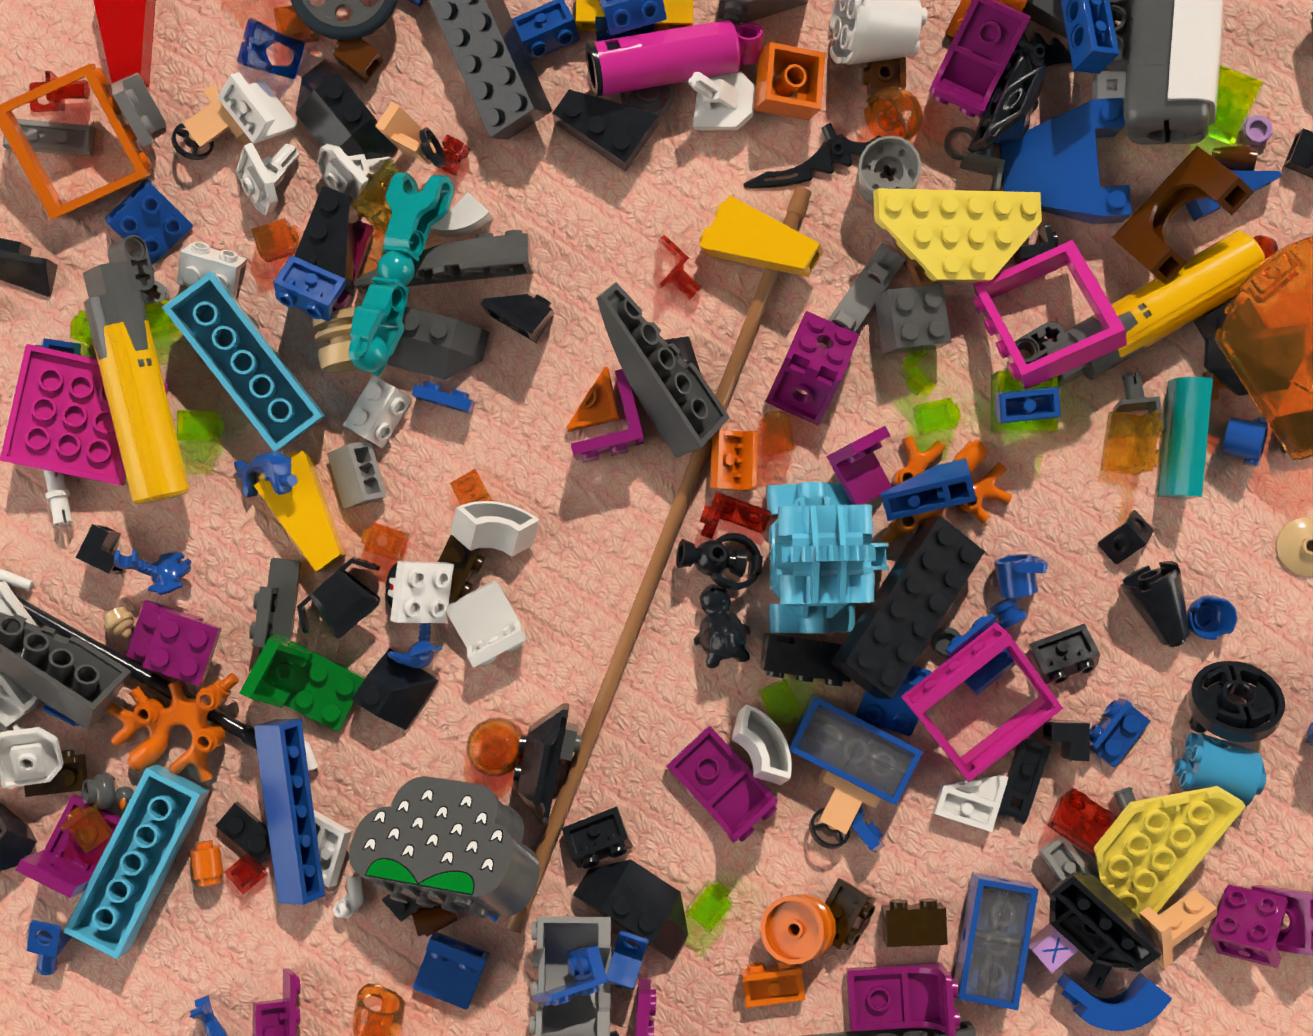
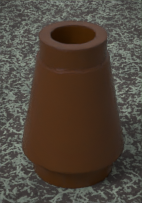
(1236, 157)
(432, 920)

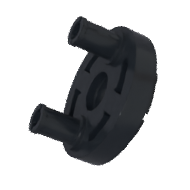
(1231, 720)

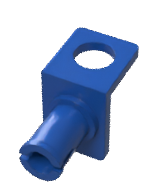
(47, 944)
(626, 960)

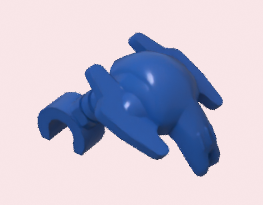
(164, 572)
(420, 653)

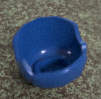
(1211, 617)

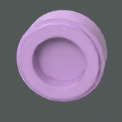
(1256, 130)

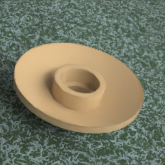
(1292, 546)

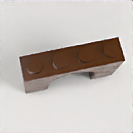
(1193, 179)

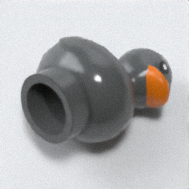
(102, 794)

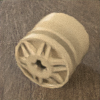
(336, 332)

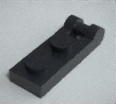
(1024, 779)

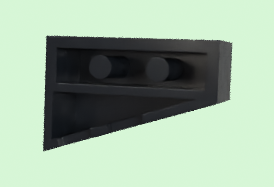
(801, 658)

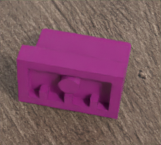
(860, 469)
(1249, 925)

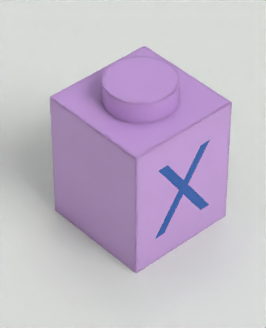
(1051, 948)

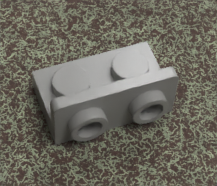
(138, 107)

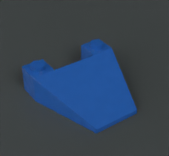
(1063, 164)

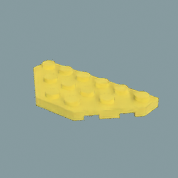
(958, 231)
(1161, 843)

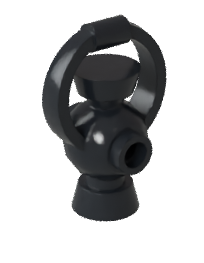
(714, 558)

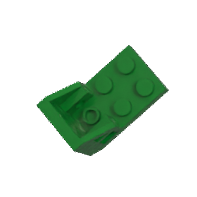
(302, 681)

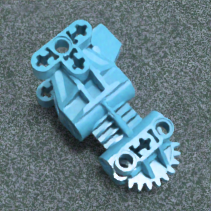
(820, 557)

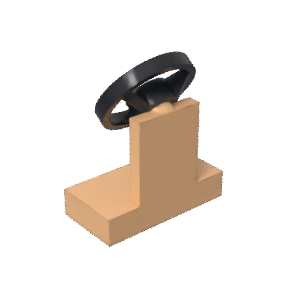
(206, 126)
(410, 137)
(840, 809)

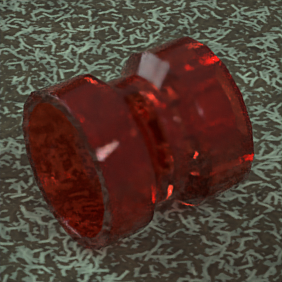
(454, 153)

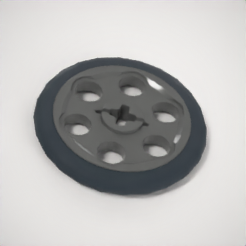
(361, 24)

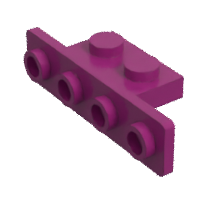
(279, 1015)

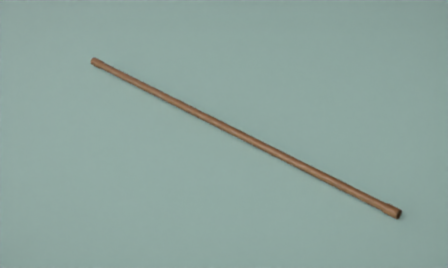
(794, 213)

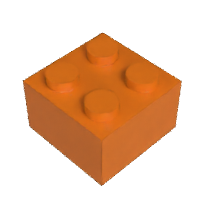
(789, 81)

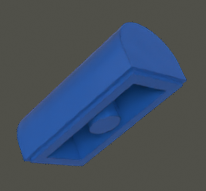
(1027, 405)

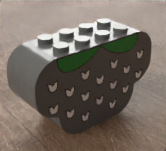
(447, 848)

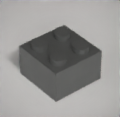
(912, 319)

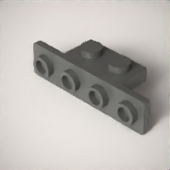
(276, 602)

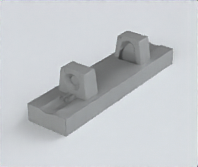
(862, 293)

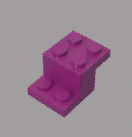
(173, 642)

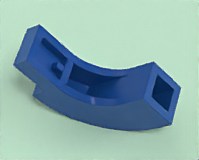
(1123, 1012)

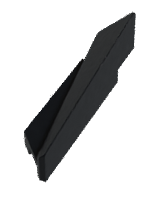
(25, 270)

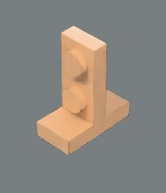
(1177, 923)

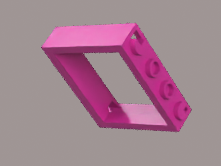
(1070, 357)
(960, 668)

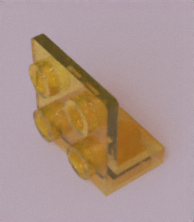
(372, 200)
(1131, 443)

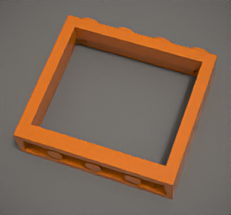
(30, 161)

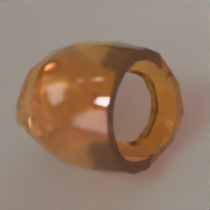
(378, 1023)

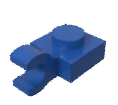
(868, 832)

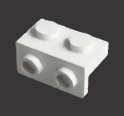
(200, 259)
(377, 411)

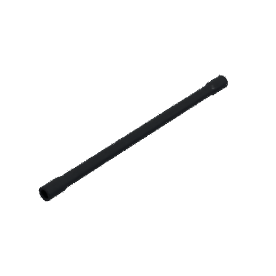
(141, 674)

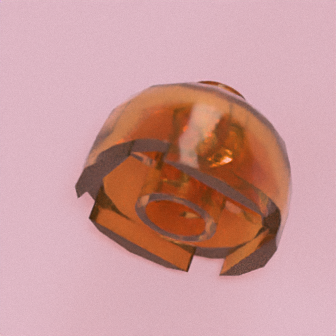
(894, 113)
(495, 746)

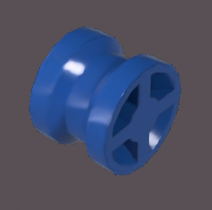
(1008, 612)

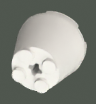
(875, 30)

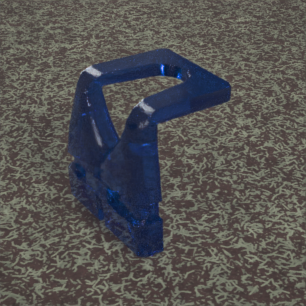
(258, 39)

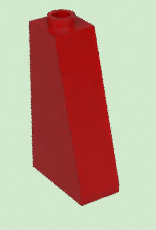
(127, 36)

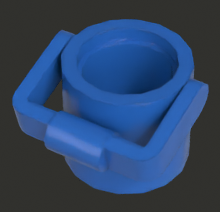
(1246, 439)
(1017, 574)

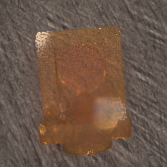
(470, 488)

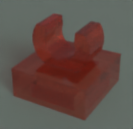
(246, 873)

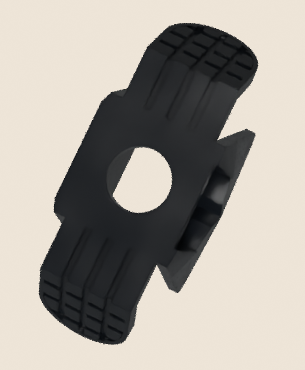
(341, 600)

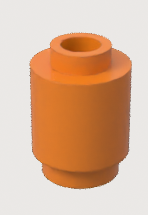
(206, 863)

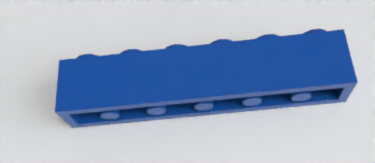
(289, 811)

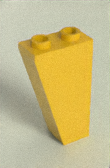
(758, 240)
(305, 513)

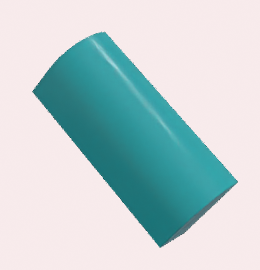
(1185, 437)

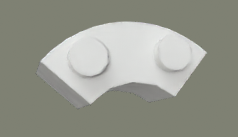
(494, 526)
(764, 745)

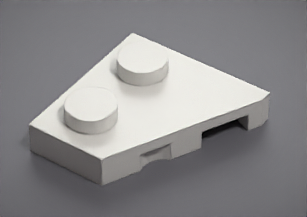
(973, 801)
(332, 844)

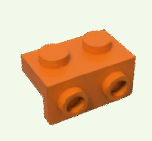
(734, 460)
(772, 984)

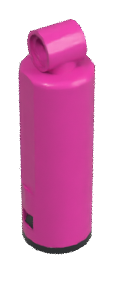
(671, 56)

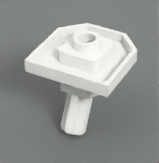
(722, 101)
(346, 172)
(262, 175)
(28, 756)

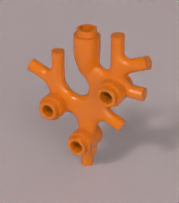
(918, 462)
(160, 720)

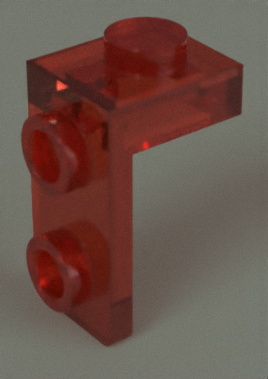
(733, 511)

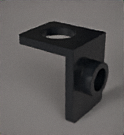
(1126, 538)

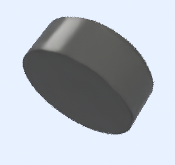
(941, 639)

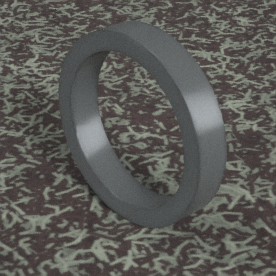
(946, 145)

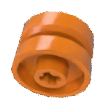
(794, 914)

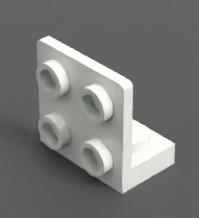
(255, 108)

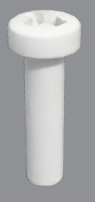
(15, 580)

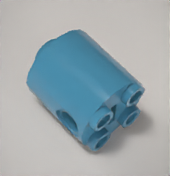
(1221, 764)

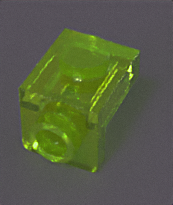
(915, 379)

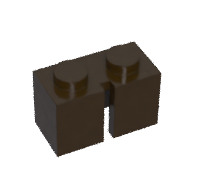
(914, 924)

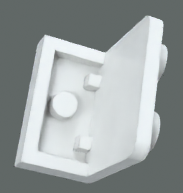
(486, 624)

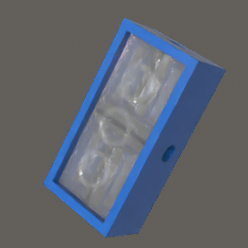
(854, 749)
(995, 940)

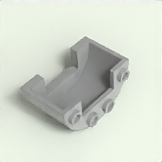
(583, 1014)

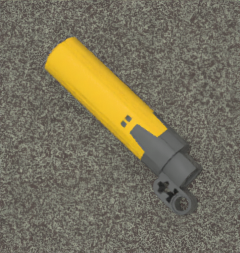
(1156, 307)
(133, 372)

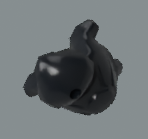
(721, 630)

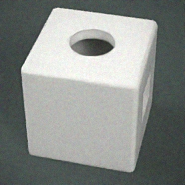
(1109, 79)

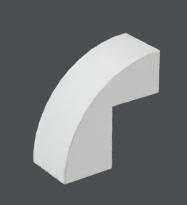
(462, 219)

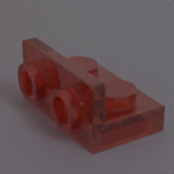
(1080, 820)

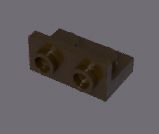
(464, 563)
(68, 779)
(850, 910)

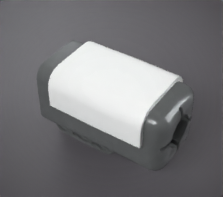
(1170, 67)

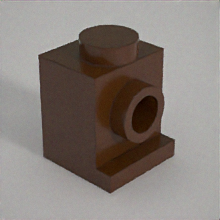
(875, 82)

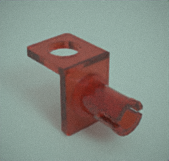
(75, 90)
(677, 274)

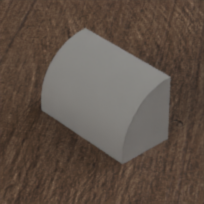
(356, 474)

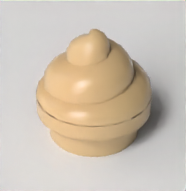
(119, 622)

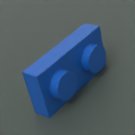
(456, 400)

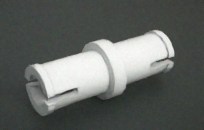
(58, 498)

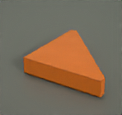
(597, 406)

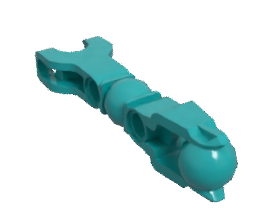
(378, 320)

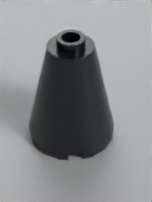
(1160, 601)

